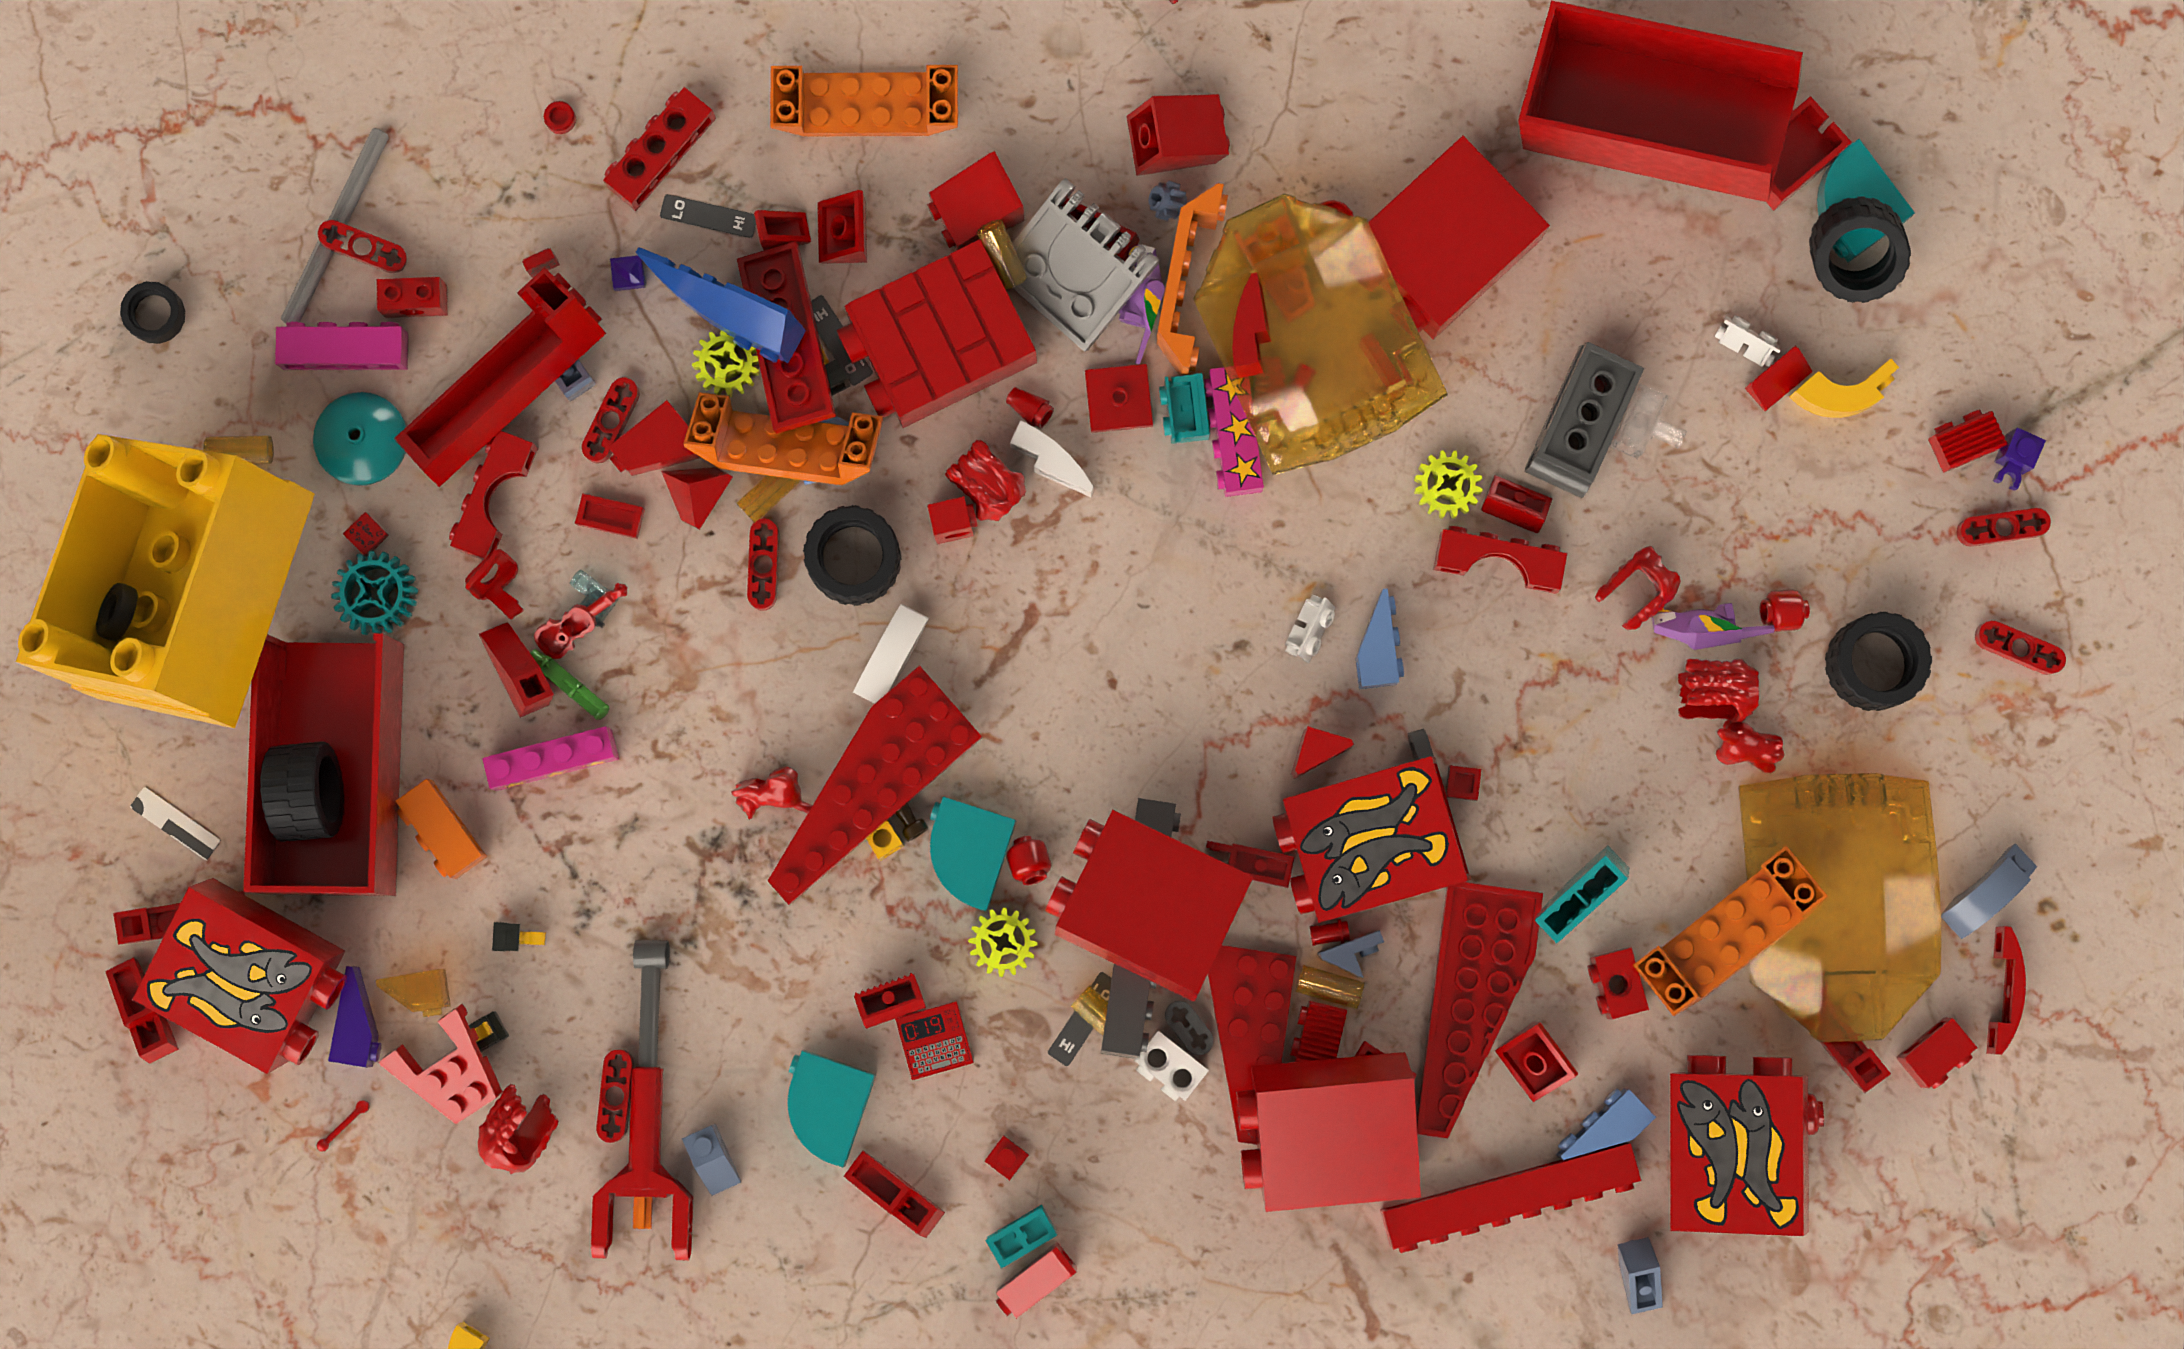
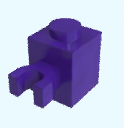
(2018, 456)

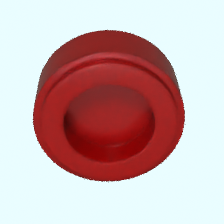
(559, 117)

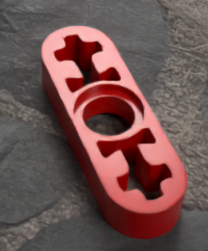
(337, 245)
(628, 403)
(1980, 522)
(754, 587)
(2038, 664)
(603, 1119)

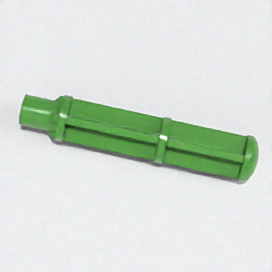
(571, 686)

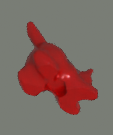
(1744, 744)
(778, 790)

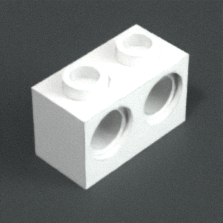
(1175, 1059)

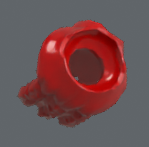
(987, 482)
(1664, 581)
(1718, 690)
(514, 1149)

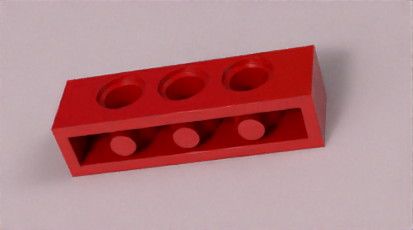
(637, 189)

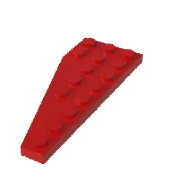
(891, 759)
(1480, 967)

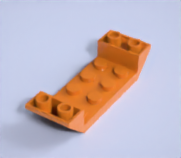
(864, 102)
(1203, 213)
(806, 453)
(1732, 933)

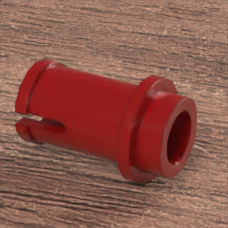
(1330, 933)

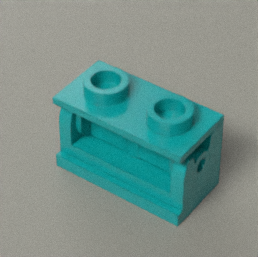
(1186, 408)
(1021, 1236)

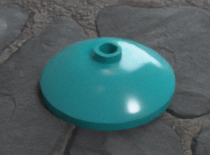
(374, 453)

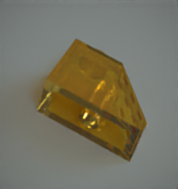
(419, 991)

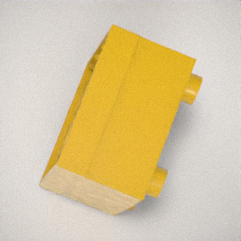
(208, 558)

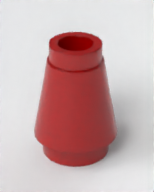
(1030, 407)

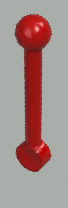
(361, 1107)

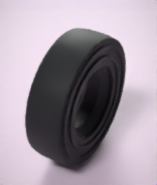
(116, 612)

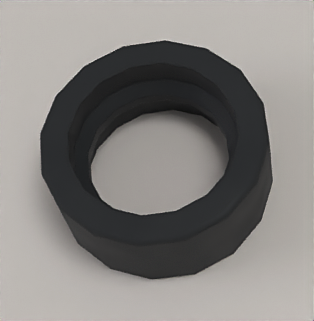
(136, 295)

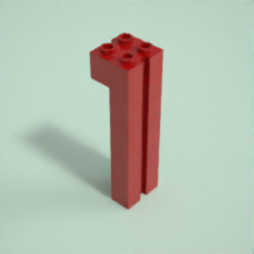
(504, 378)

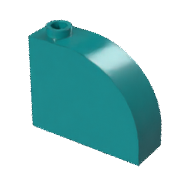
(1855, 175)
(969, 850)
(1583, 894)
(827, 1104)

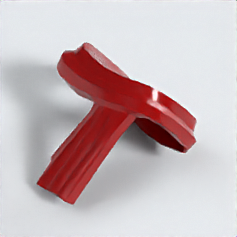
(494, 587)

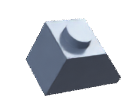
(711, 1159)
(1640, 1275)

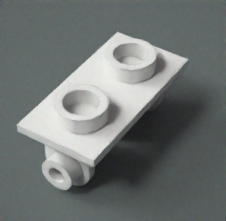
(1759, 346)
(1318, 616)

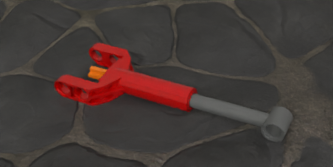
(644, 1174)

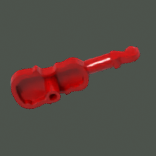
(558, 636)

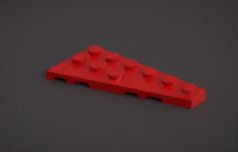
(1251, 1014)

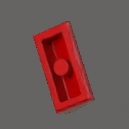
(1779, 378)
(1516, 504)

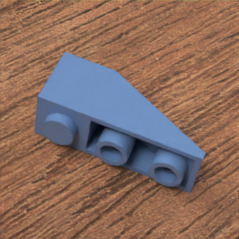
(1377, 654)
(1616, 1123)

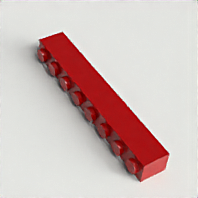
(1509, 1196)

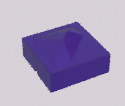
(627, 273)

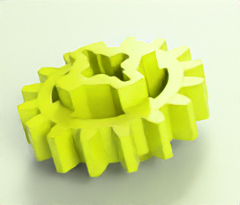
(722, 375)
(1456, 495)
(1009, 928)

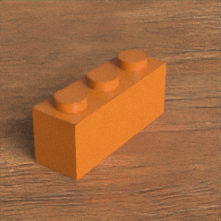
(440, 829)

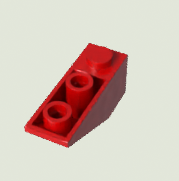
(517, 669)

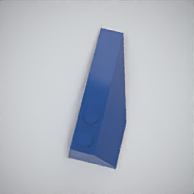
(731, 309)

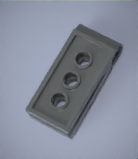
(1553, 457)

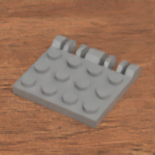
(1072, 269)

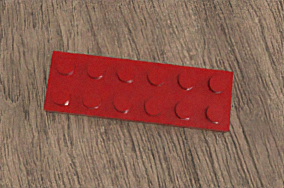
(800, 389)

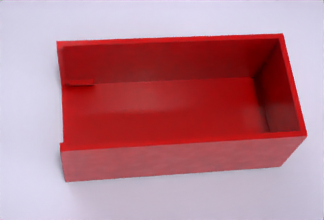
(1660, 100)
(355, 705)

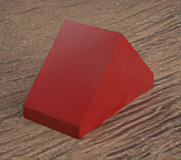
(781, 227)

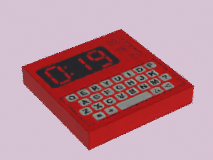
(934, 1040)

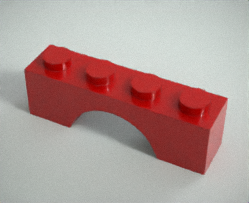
(506, 459)
(1539, 567)

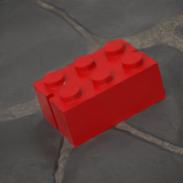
(1805, 151)

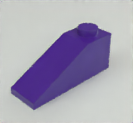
(355, 1029)

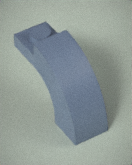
(1990, 892)

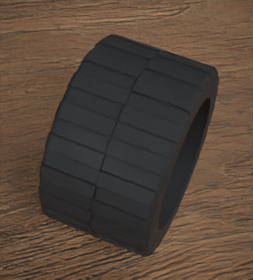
(1866, 283)
(843, 518)
(1912, 645)
(302, 791)

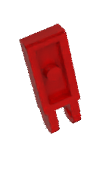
(1261, 864)

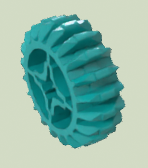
(365, 600)

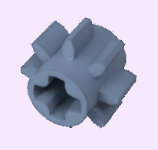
(1167, 200)

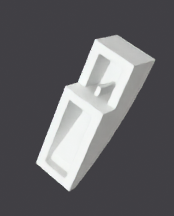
(1051, 458)
(891, 654)

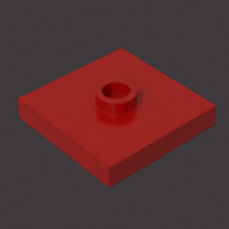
(1118, 398)

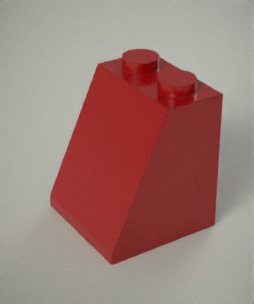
(1177, 133)
(974, 199)

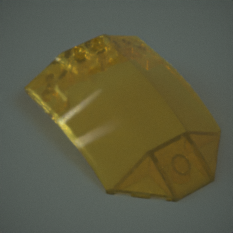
(1326, 309)
(1879, 931)

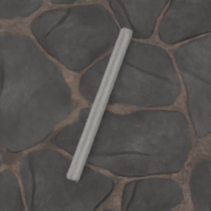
(342, 212)

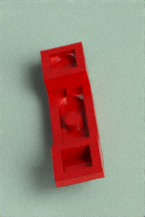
(144, 923)
(2008, 948)
(1858, 1063)

